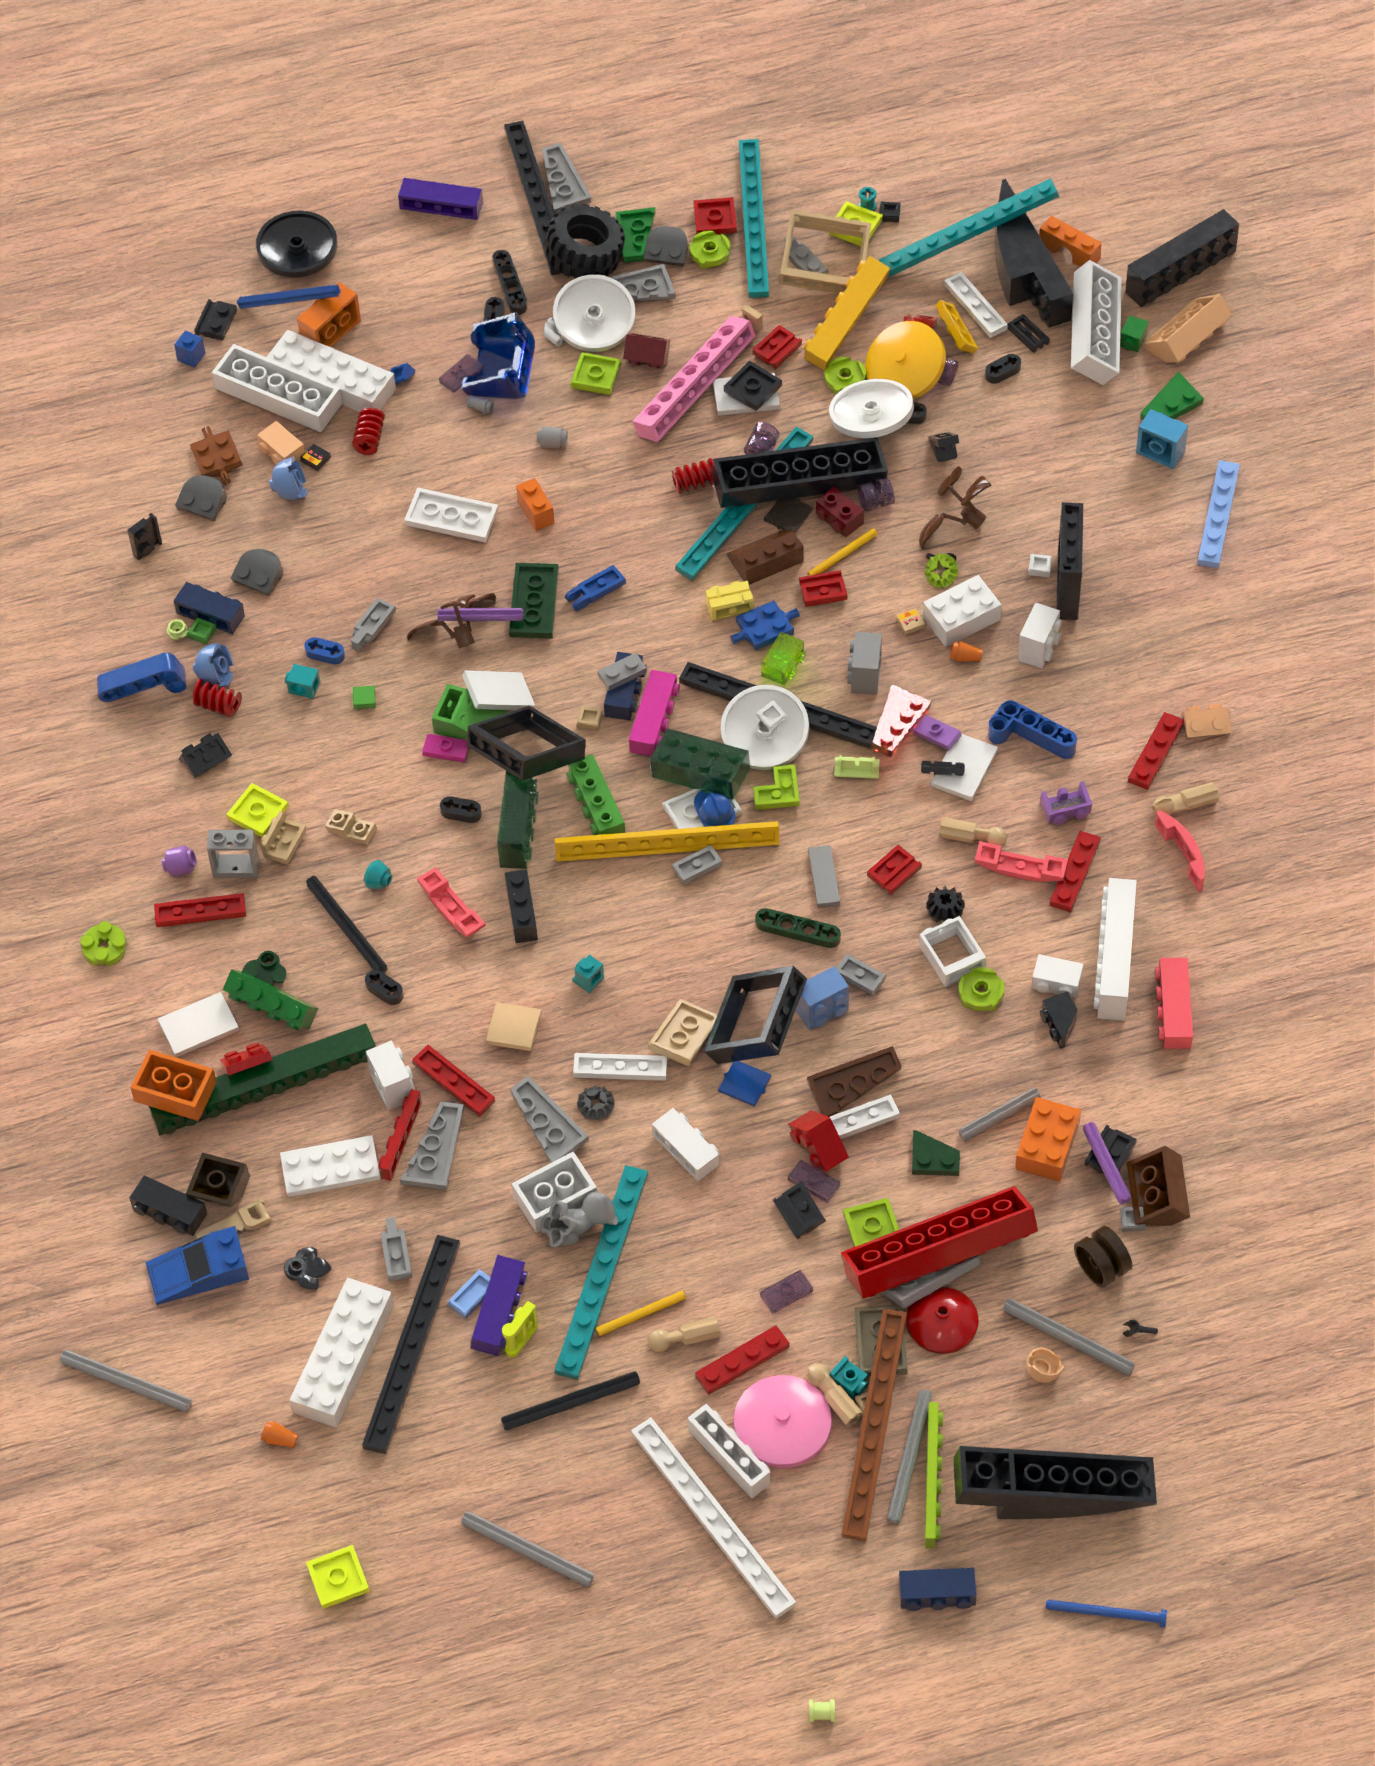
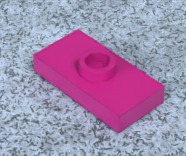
(445, 748)

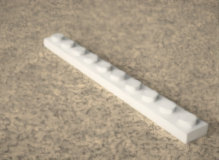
(713, 1518)

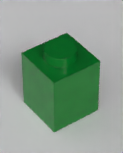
(1133, 333)

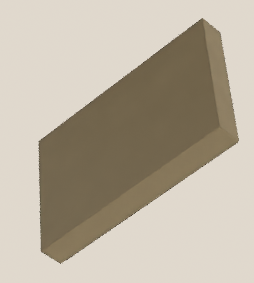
(867, 1329)

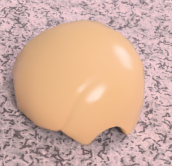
(1044, 1365)

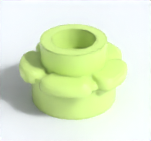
(179, 626)

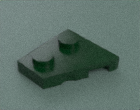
(933, 1157)

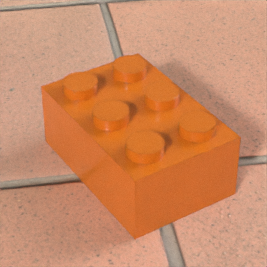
(330, 317)
(173, 1085)
(1048, 1139)

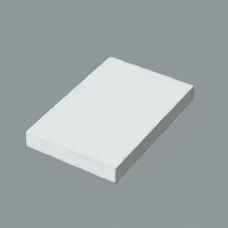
(729, 405)
(498, 690)
(977, 760)
(683, 813)
(198, 1024)

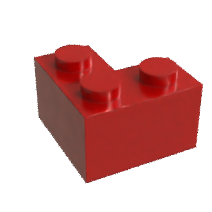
(820, 1138)

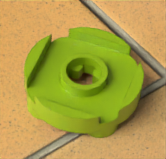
(711, 258)
(840, 365)
(103, 933)
(979, 1001)

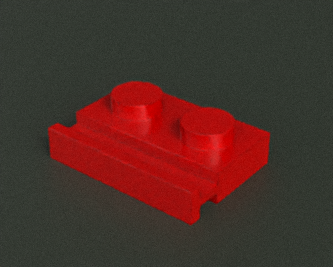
(928, 320)
(777, 346)
(823, 588)
(894, 869)

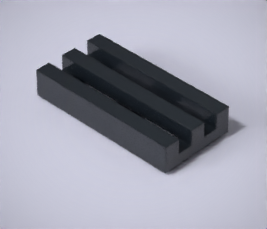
(1025, 334)

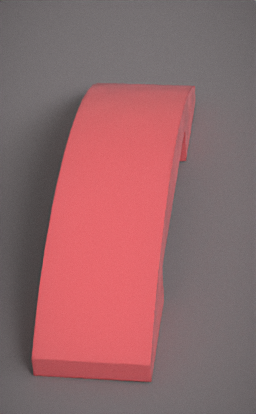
(1171, 828)
(1019, 865)
(449, 904)

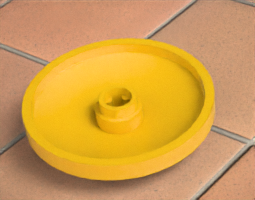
(908, 355)

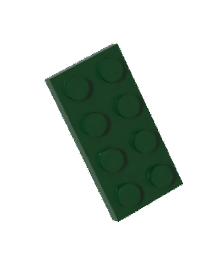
(536, 594)

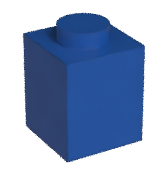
(189, 349)

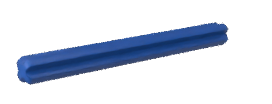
(288, 296)

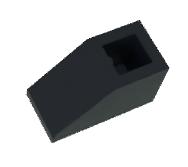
(1060, 1016)

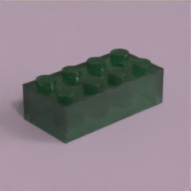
(700, 763)
(517, 821)

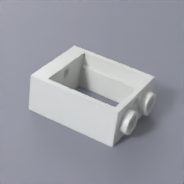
(953, 972)

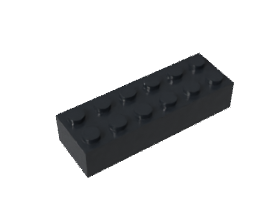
(1182, 258)

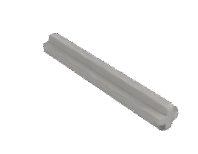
(999, 1114)

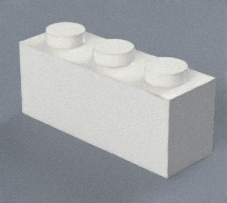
(686, 1144)

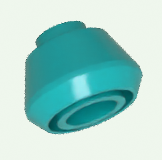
(377, 875)

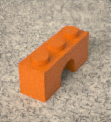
(1082, 246)

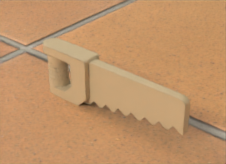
(241, 1219)

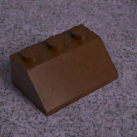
(767, 556)
(1158, 1187)

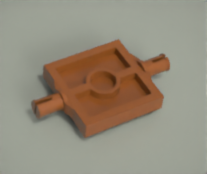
(216, 455)

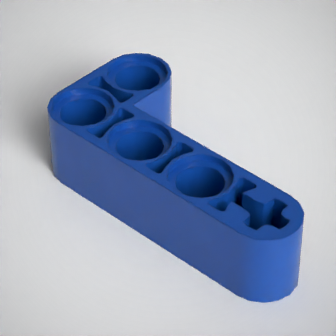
(141, 676)
(1059, 741)

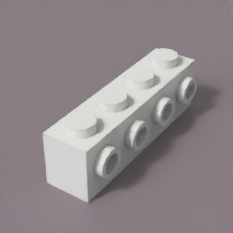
(729, 1451)

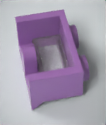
(1066, 805)

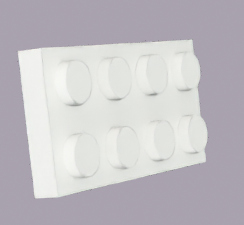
(451, 515)
(330, 1166)

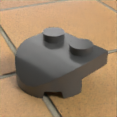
(666, 246)
(202, 496)
(258, 570)

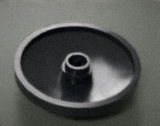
(296, 243)

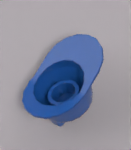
(714, 809)

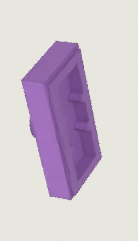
(937, 732)

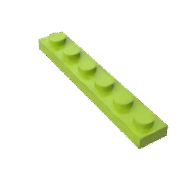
(934, 1485)

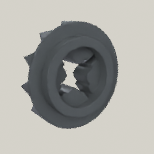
(599, 1110)

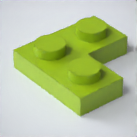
(781, 794)

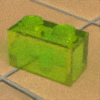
(783, 658)

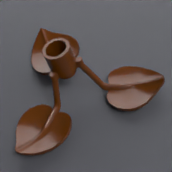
(970, 513)
(462, 632)

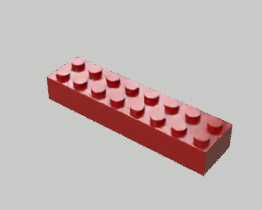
(939, 1242)

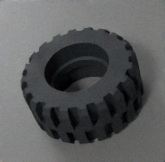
(586, 224)

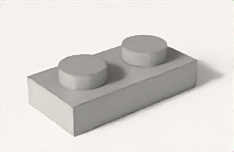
(622, 671)
(697, 865)
(861, 974)

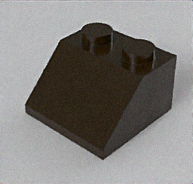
(218, 1180)

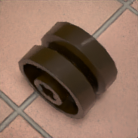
(1103, 1256)

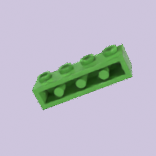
(595, 797)

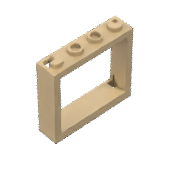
(824, 223)

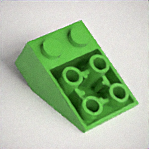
(458, 712)

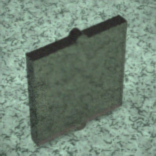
(788, 514)

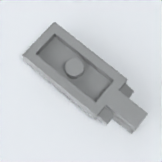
(804, 259)
(372, 623)
(395, 1252)

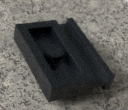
(215, 319)
(144, 536)
(1118, 1145)
(799, 1210)

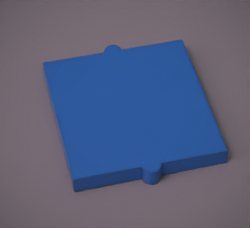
(744, 1083)

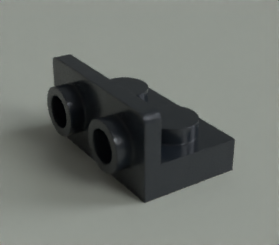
(205, 755)

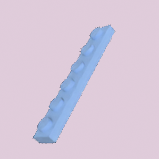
(1218, 514)

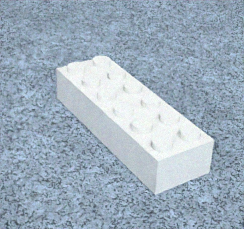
(1096, 322)
(359, 382)
(277, 388)
(1115, 949)
(341, 1352)

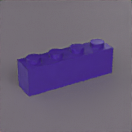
(440, 198)
(498, 1304)

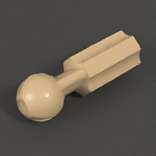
(1187, 799)
(969, 832)
(688, 1333)
(835, 1395)

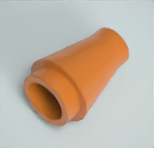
(964, 652)
(278, 1435)

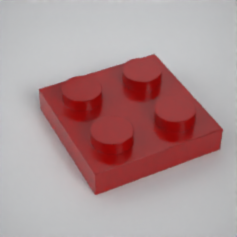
(715, 215)
(252, 1056)

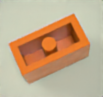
(535, 504)

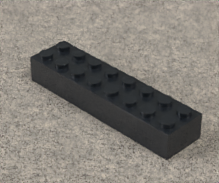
(797, 472)

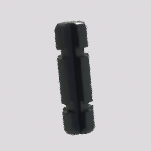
(943, 768)

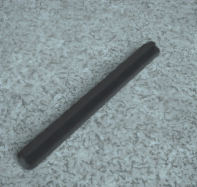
(346, 924)
(570, 1400)

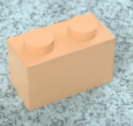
(279, 443)

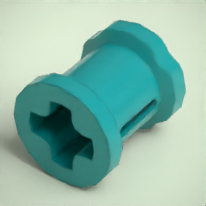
(871, 200)

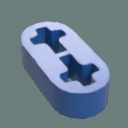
(324, 650)

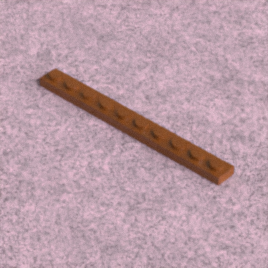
(874, 1425)

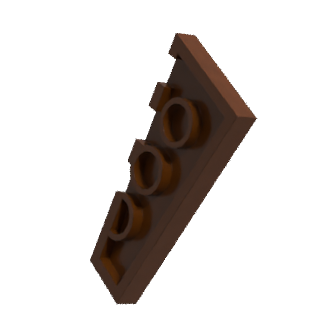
(849, 1081)

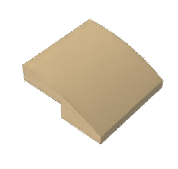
(513, 1026)

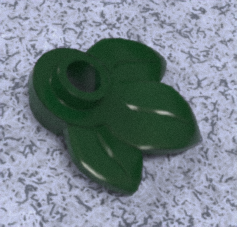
(266, 972)

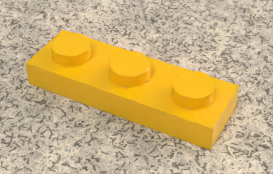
(956, 327)

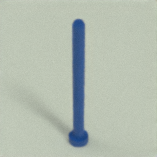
(1108, 1611)

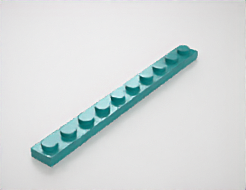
(753, 218)
(970, 227)
(728, 521)
(601, 1274)

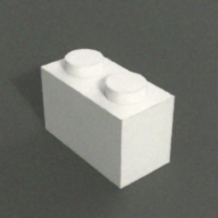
(1057, 976)

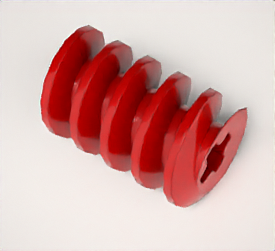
(368, 431)
(693, 476)
(215, 699)

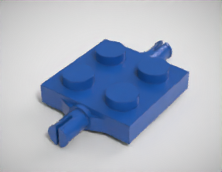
(764, 624)

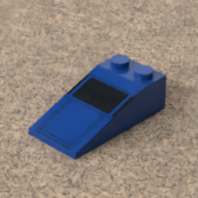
(198, 1266)

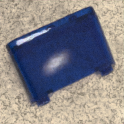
(506, 357)

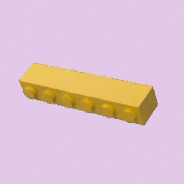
(846, 312)

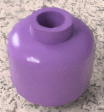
(179, 861)

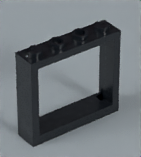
(1069, 560)
(485, 737)
(790, 984)

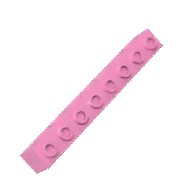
(694, 378)

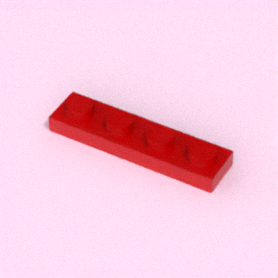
(1156, 750)
(1076, 871)
(200, 910)
(453, 1080)
(402, 1127)
(742, 1359)

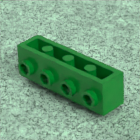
(270, 999)

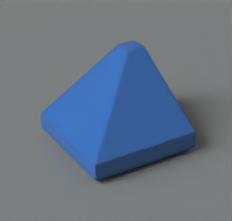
(402, 372)

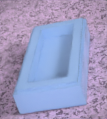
(470, 1294)

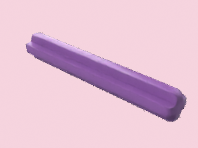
(481, 614)
(1106, 1163)

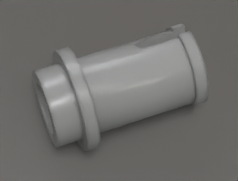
(480, 404)

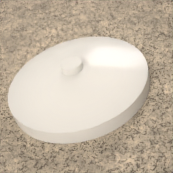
(594, 313)
(871, 408)
(745, 730)

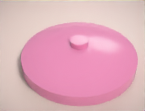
(783, 1421)

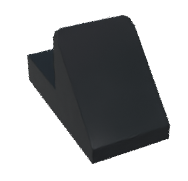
(944, 445)

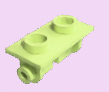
(856, 767)

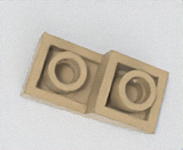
(350, 828)

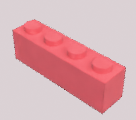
(1175, 1003)

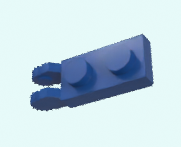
(595, 587)

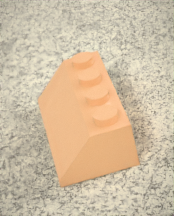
(1188, 329)

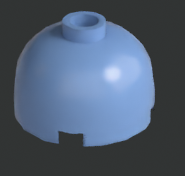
(288, 480)
(213, 665)

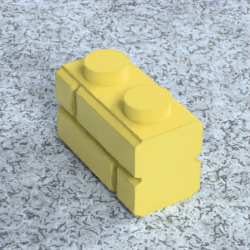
(729, 600)

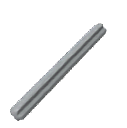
(1069, 1336)
(126, 1380)
(909, 1457)
(528, 1549)

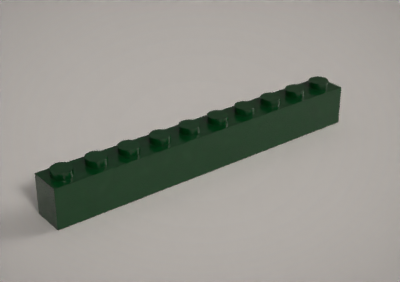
(277, 1075)

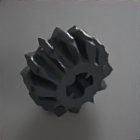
(945, 904)

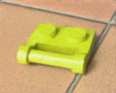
(522, 1328)

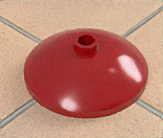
(943, 1332)

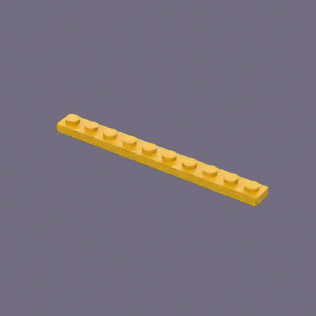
(666, 841)

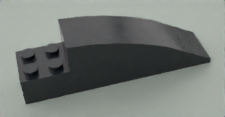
(1028, 268)
(1052, 1482)

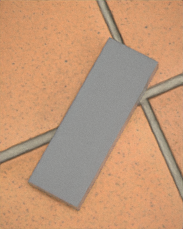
(824, 876)

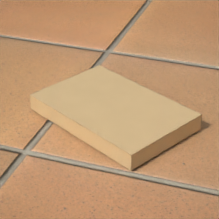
(683, 1032)

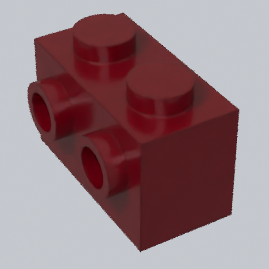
(646, 349)
(839, 512)

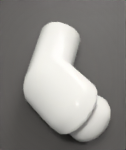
(551, 333)

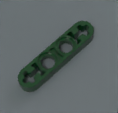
(796, 931)

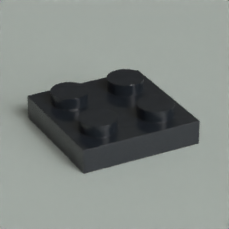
(752, 385)

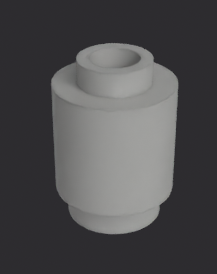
(552, 437)

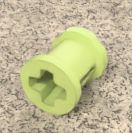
(821, 1710)

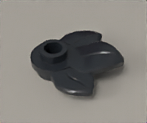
(309, 1267)

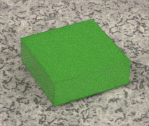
(201, 631)
(364, 697)

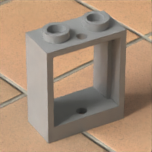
(223, 864)

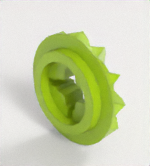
(948, 576)

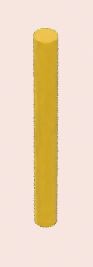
(843, 552)
(640, 1313)

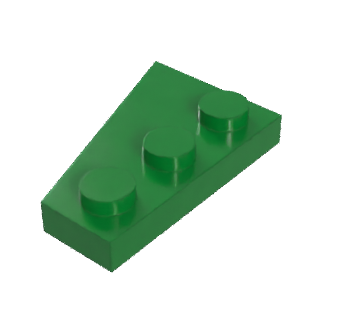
(636, 227)
(1175, 398)

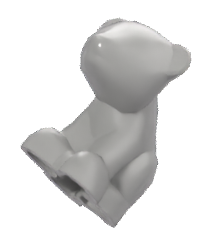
(568, 1225)

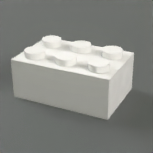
(962, 611)
(558, 1181)

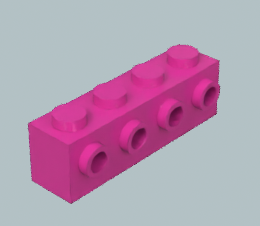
(653, 712)

